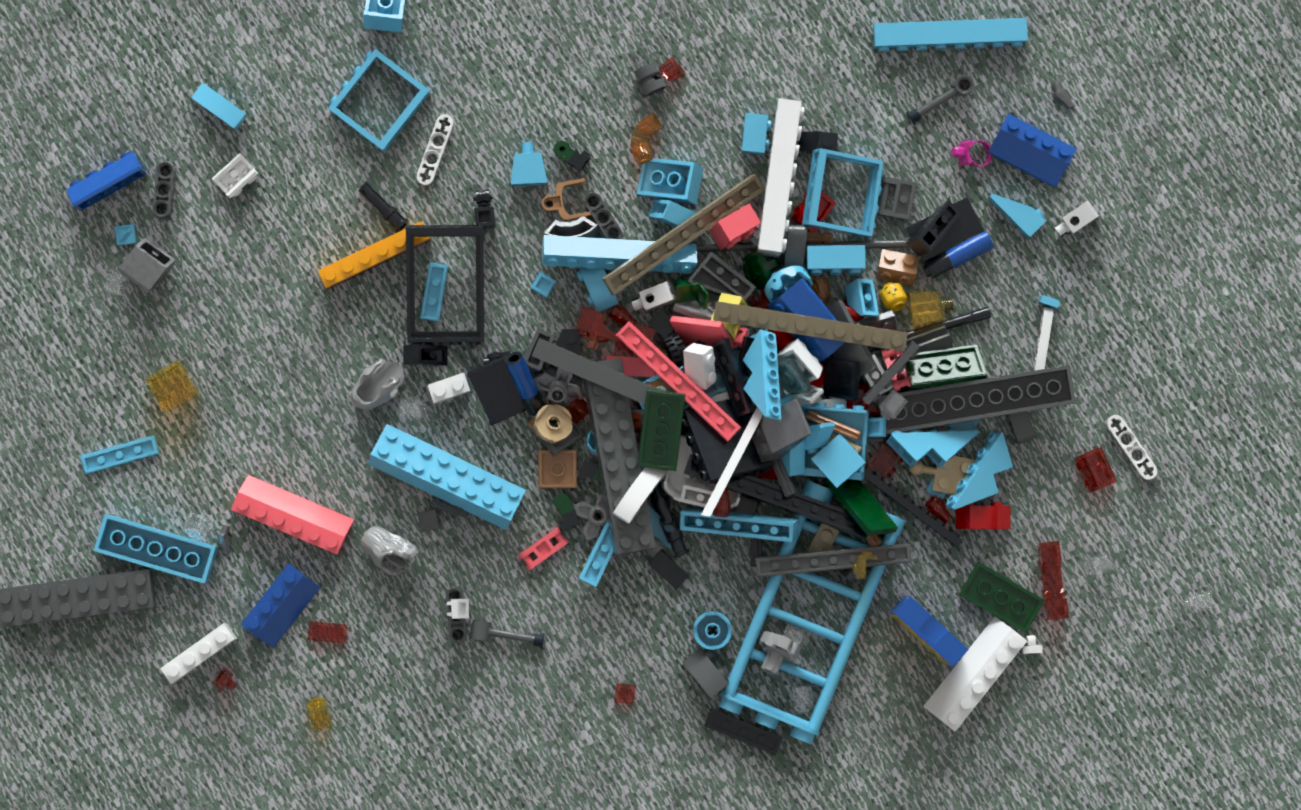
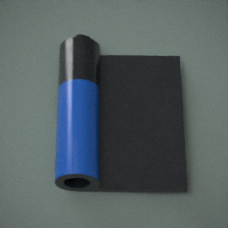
(959, 244)
(506, 388)

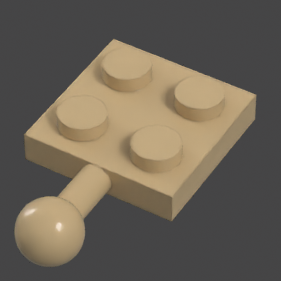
(946, 477)

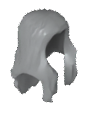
(377, 384)
(380, 542)

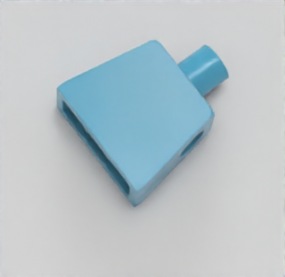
(528, 167)

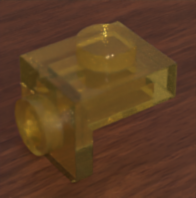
(859, 567)
(319, 713)

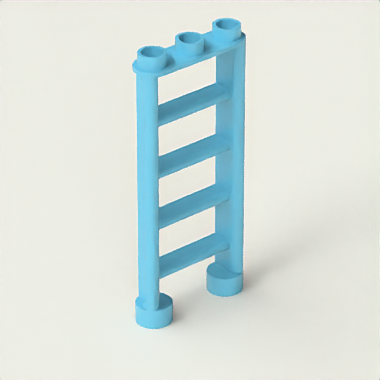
(767, 714)

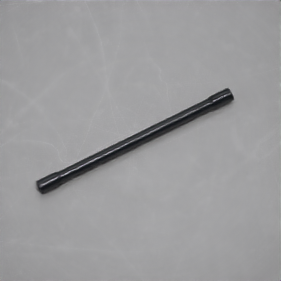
(974, 316)

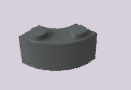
(580, 228)
(705, 672)

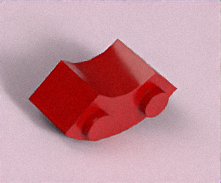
(983, 517)

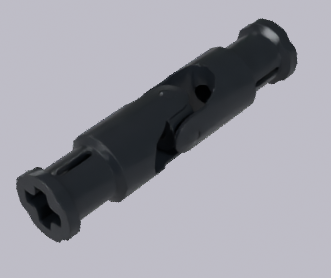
(662, 507)

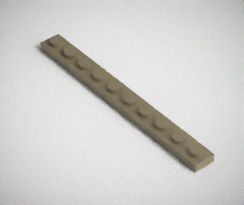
(683, 234)
(810, 326)

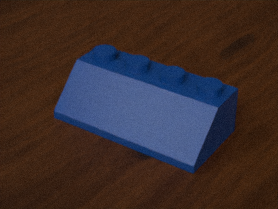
(1032, 150)
(106, 181)
(803, 301)
(280, 605)

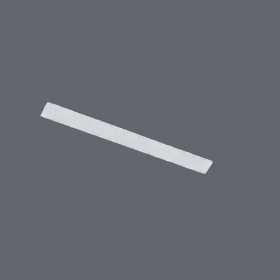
(736, 456)

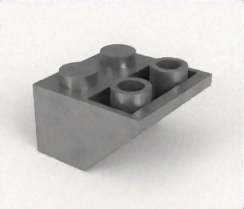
(146, 265)

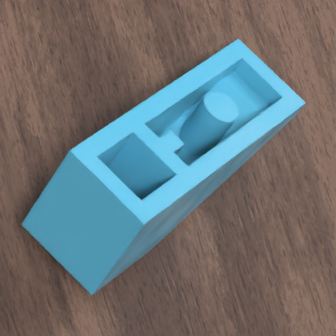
(1023, 217)

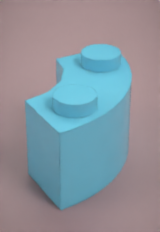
(598, 292)

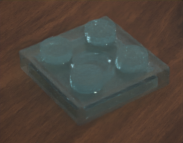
(792, 378)

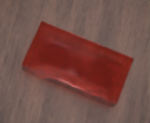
(327, 632)

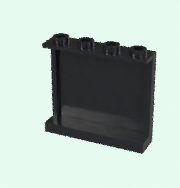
(713, 452)

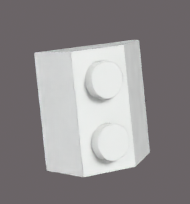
(806, 362)

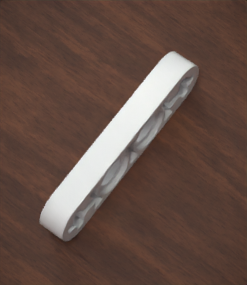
(437, 150)
(1043, 341)
(1134, 445)

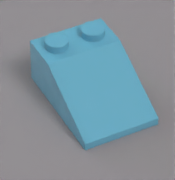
(384, 15)
(671, 180)

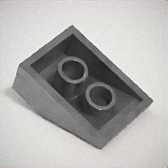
(777, 437)

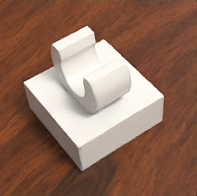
(459, 608)
(1031, 646)

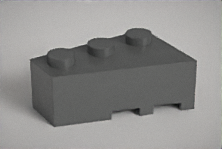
(721, 278)

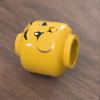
(893, 296)

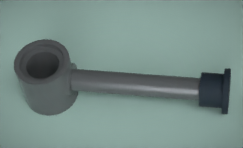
(915, 115)
(482, 631)

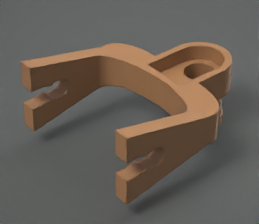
(557, 203)

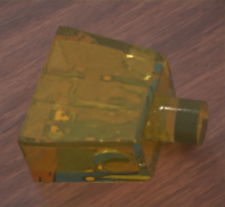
(927, 307)

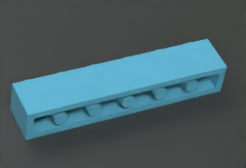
(741, 525)

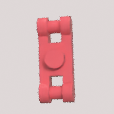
(896, 384)
(543, 548)

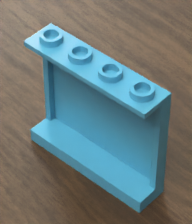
(855, 418)

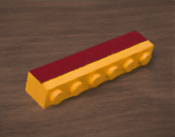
(367, 258)

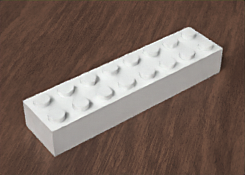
(779, 184)

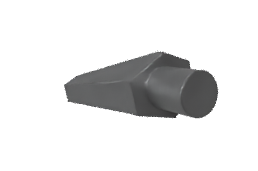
(1062, 96)
(224, 540)

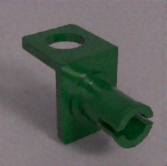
(690, 292)

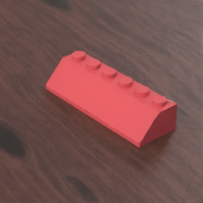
(292, 514)

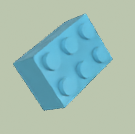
(835, 259)

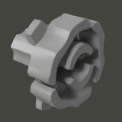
(777, 649)

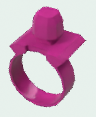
(962, 153)

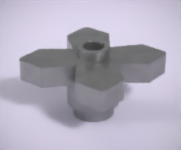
(558, 387)
(587, 511)

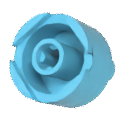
(712, 641)

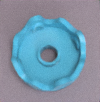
(784, 279)

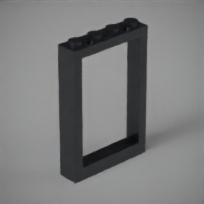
(438, 337)

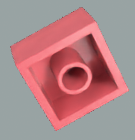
(735, 227)

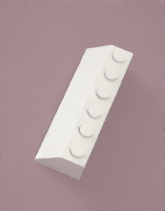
(975, 673)

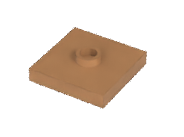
(557, 470)

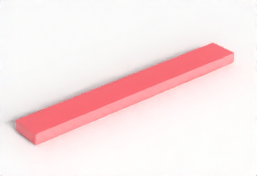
(678, 381)

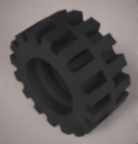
(674, 348)

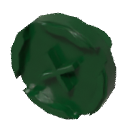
(758, 269)

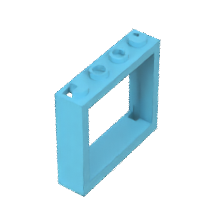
(402, 120)
(815, 185)

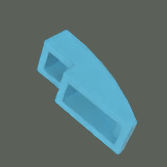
(219, 106)

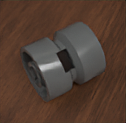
(650, 79)

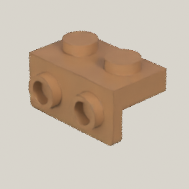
(897, 267)

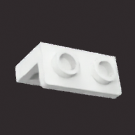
(235, 176)

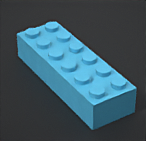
(156, 548)

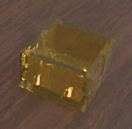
(172, 386)

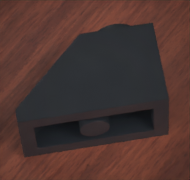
(817, 139)
(425, 355)

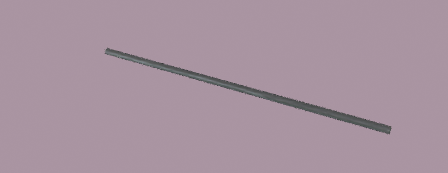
(754, 246)

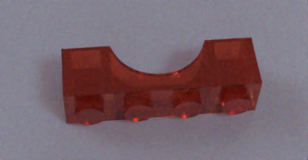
(591, 324)
(1051, 577)

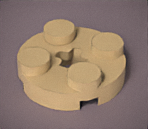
(542, 424)

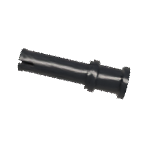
(389, 213)

